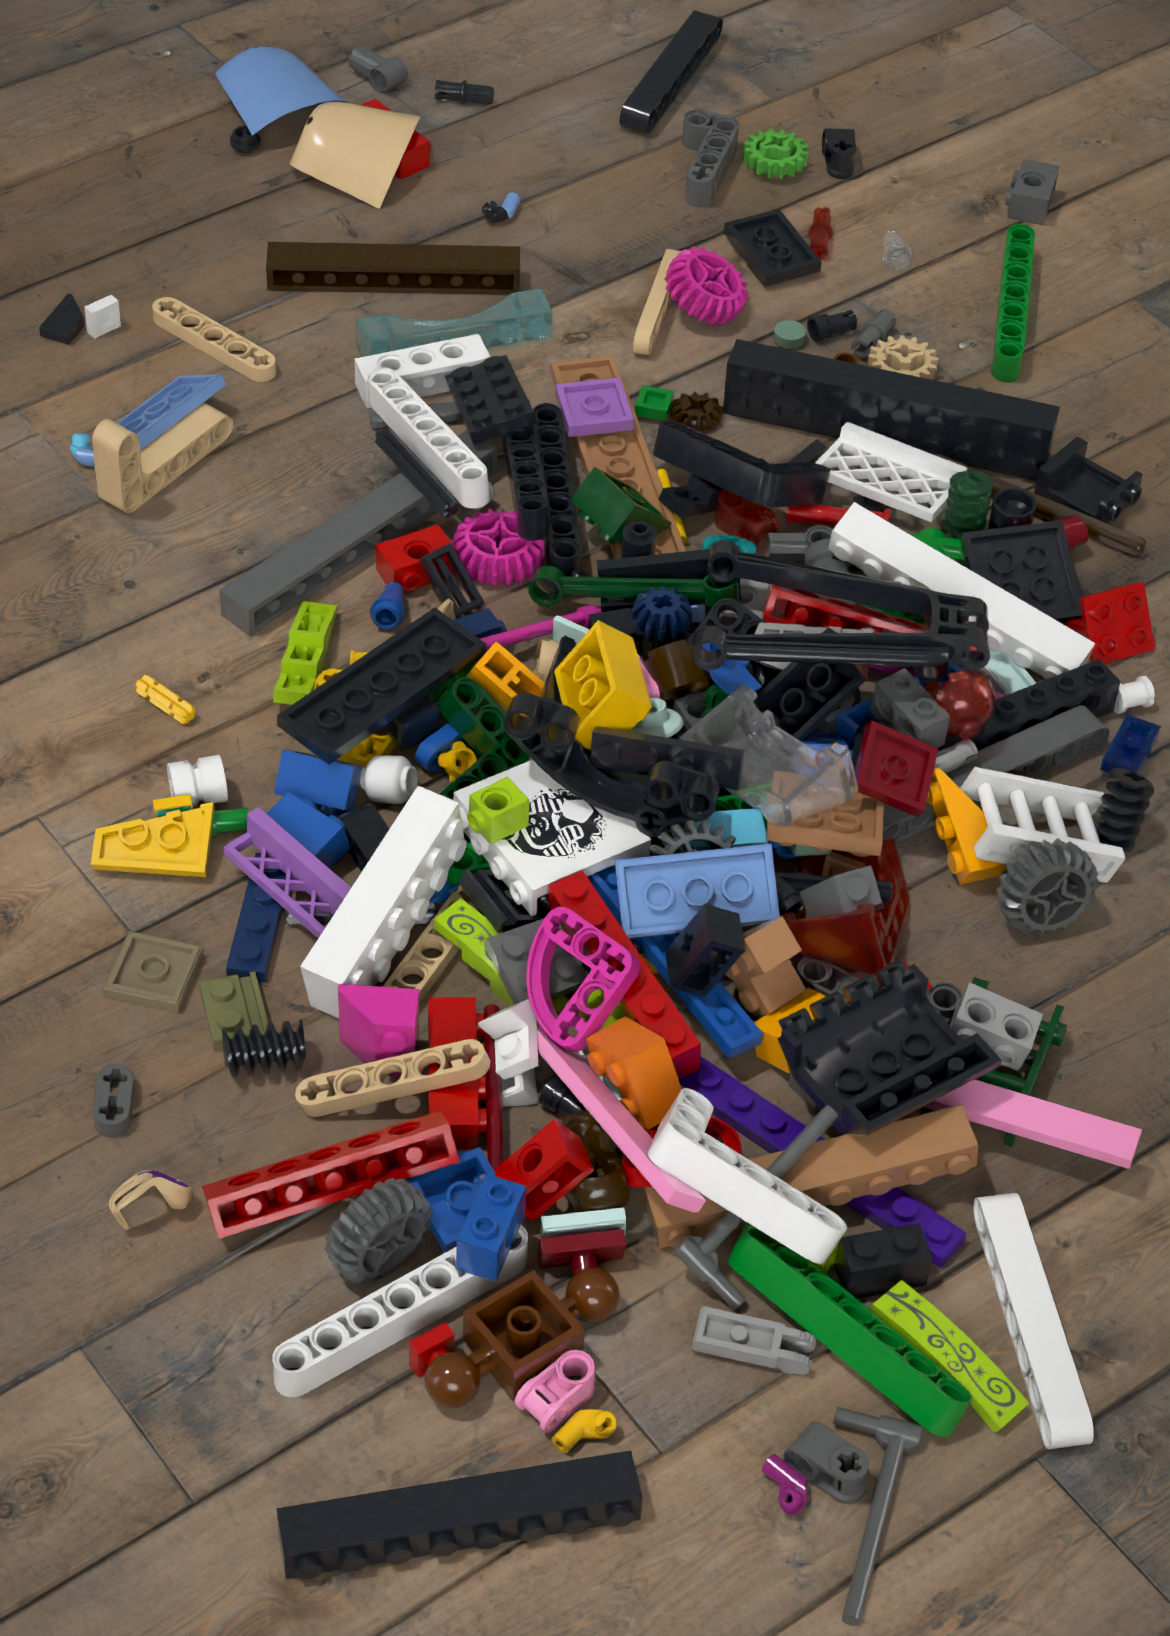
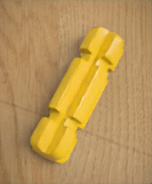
(165, 699)

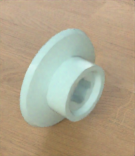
(659, 721)

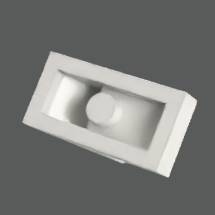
(514, 1039)

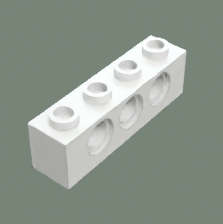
(423, 365)

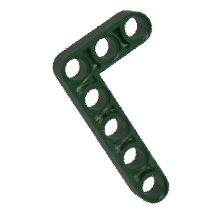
(468, 721)

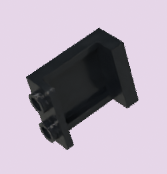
(1086, 485)

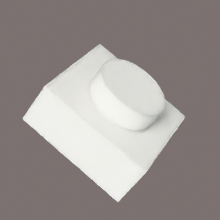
(102, 316)

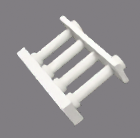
(1024, 794)

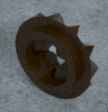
(696, 419)

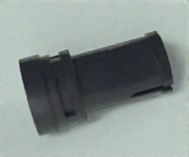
(825, 325)
(560, 1098)

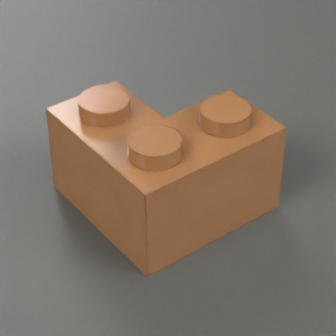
(764, 969)

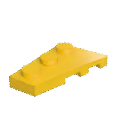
(161, 845)

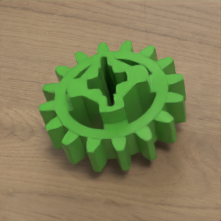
(775, 153)

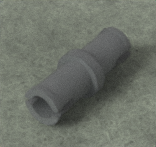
(872, 332)

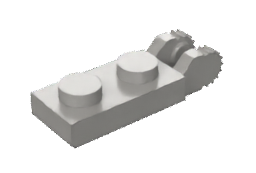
(753, 1340)

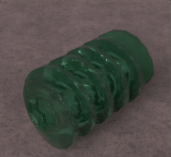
(967, 502)

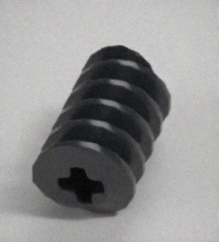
(1124, 808)
(264, 1048)

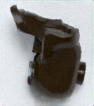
(607, 1183)

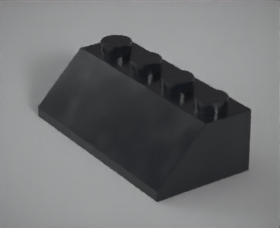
(809, 693)

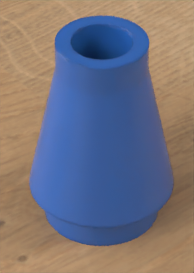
(388, 608)

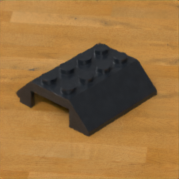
(879, 1050)

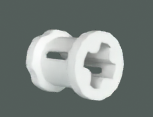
(1134, 694)

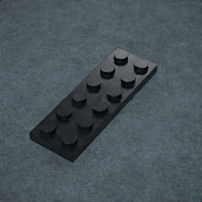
(381, 685)

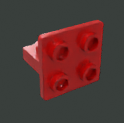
(1116, 622)

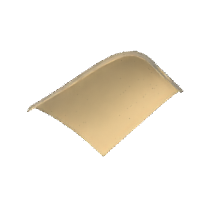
(354, 148)

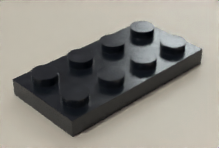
(490, 399)

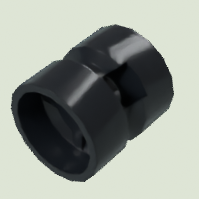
(1012, 508)

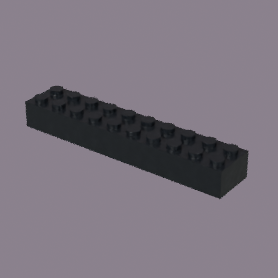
(928, 414)

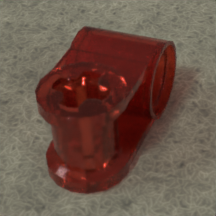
(743, 518)

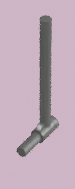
(699, 1253)
(896, 1437)

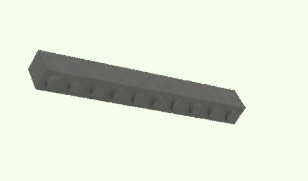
(333, 548)

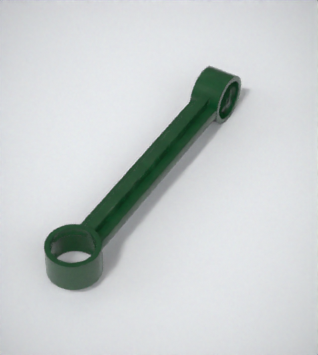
(613, 587)

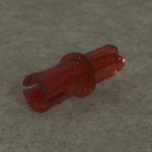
(820, 232)

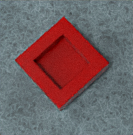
(429, 1346)

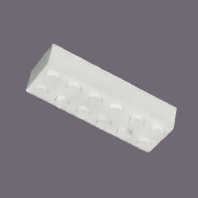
(386, 899)

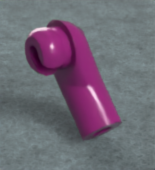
(791, 1483)

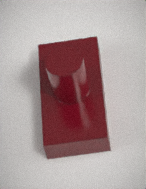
(581, 1250)

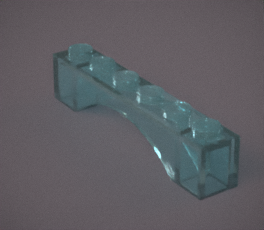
(514, 320)

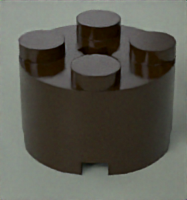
(676, 671)

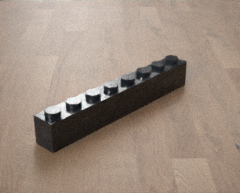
(458, 1515)

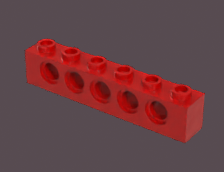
(816, 610)
(329, 1174)

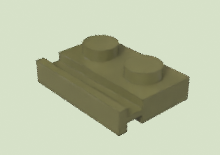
(232, 1003)

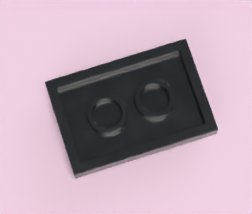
(772, 247)

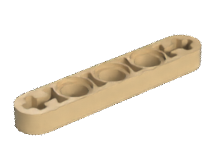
(654, 308)
(254, 363)
(428, 968)
(410, 1082)

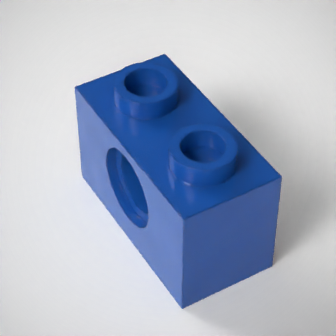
(490, 1227)

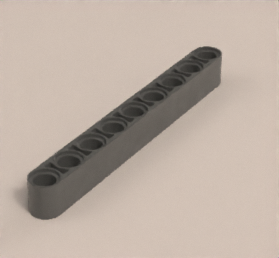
(1023, 754)

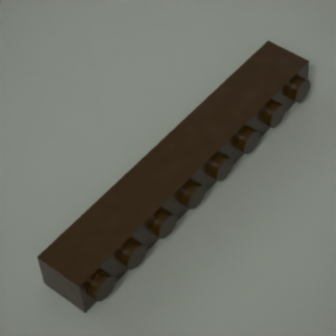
(393, 268)

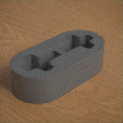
(105, 1099)

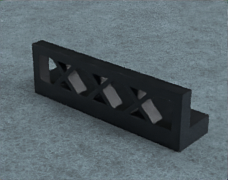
(668, 566)

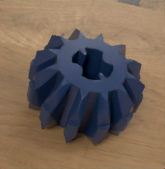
(661, 614)

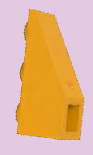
(961, 826)

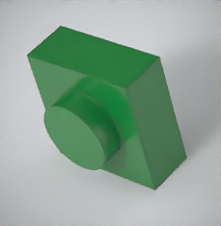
(654, 403)

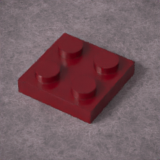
(895, 768)

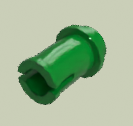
(229, 821)

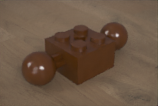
(520, 1334)

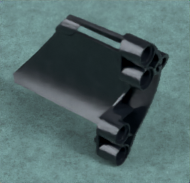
(551, 744)

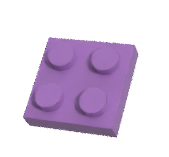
(594, 407)

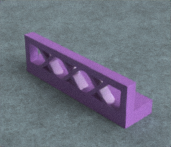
(296, 862)

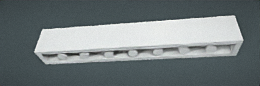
(1014, 625)

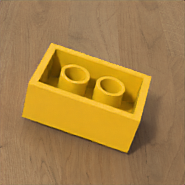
(603, 682)

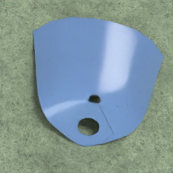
(271, 83)

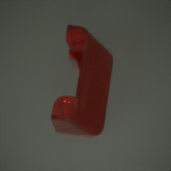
(860, 938)

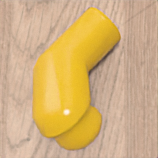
(584, 1425)

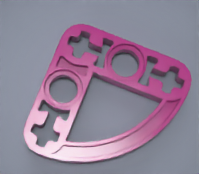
(601, 977)

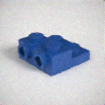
(452, 1193)

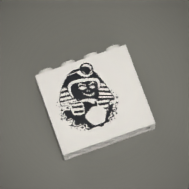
(560, 838)

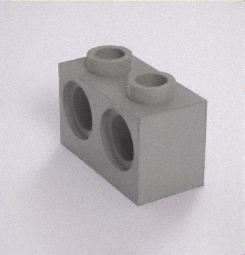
(999, 1022)

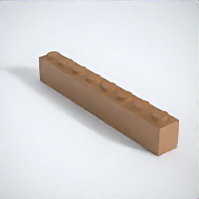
(846, 1169)

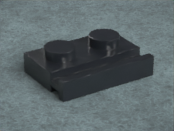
(495, 900)

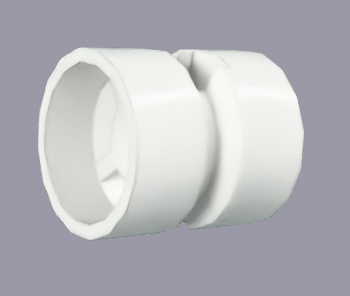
(202, 781)

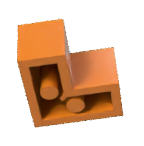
(639, 1068)

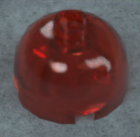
(966, 699)

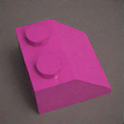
(378, 1021)

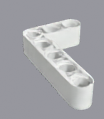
(738, 1183)

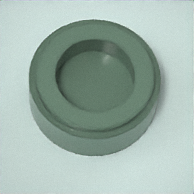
(789, 334)

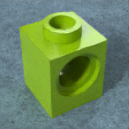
(498, 810)

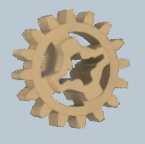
(904, 357)

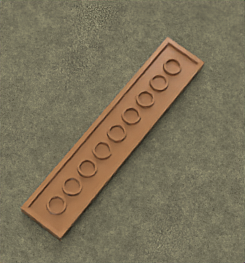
(619, 453)

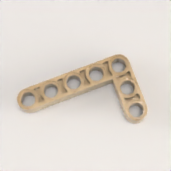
(133, 476)

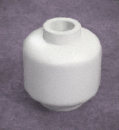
(389, 779)

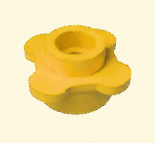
(460, 753)

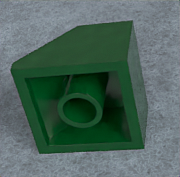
(613, 505)

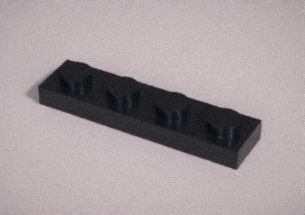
(637, 752)

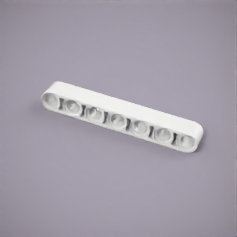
(428, 438)
(385, 1318)
(1033, 1322)

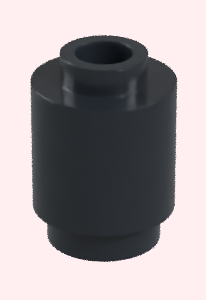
(638, 539)

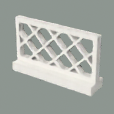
(885, 458)

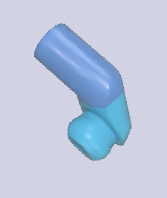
(81, 449)

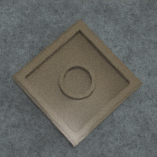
(153, 972)

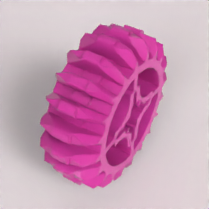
(706, 286)
(494, 550)

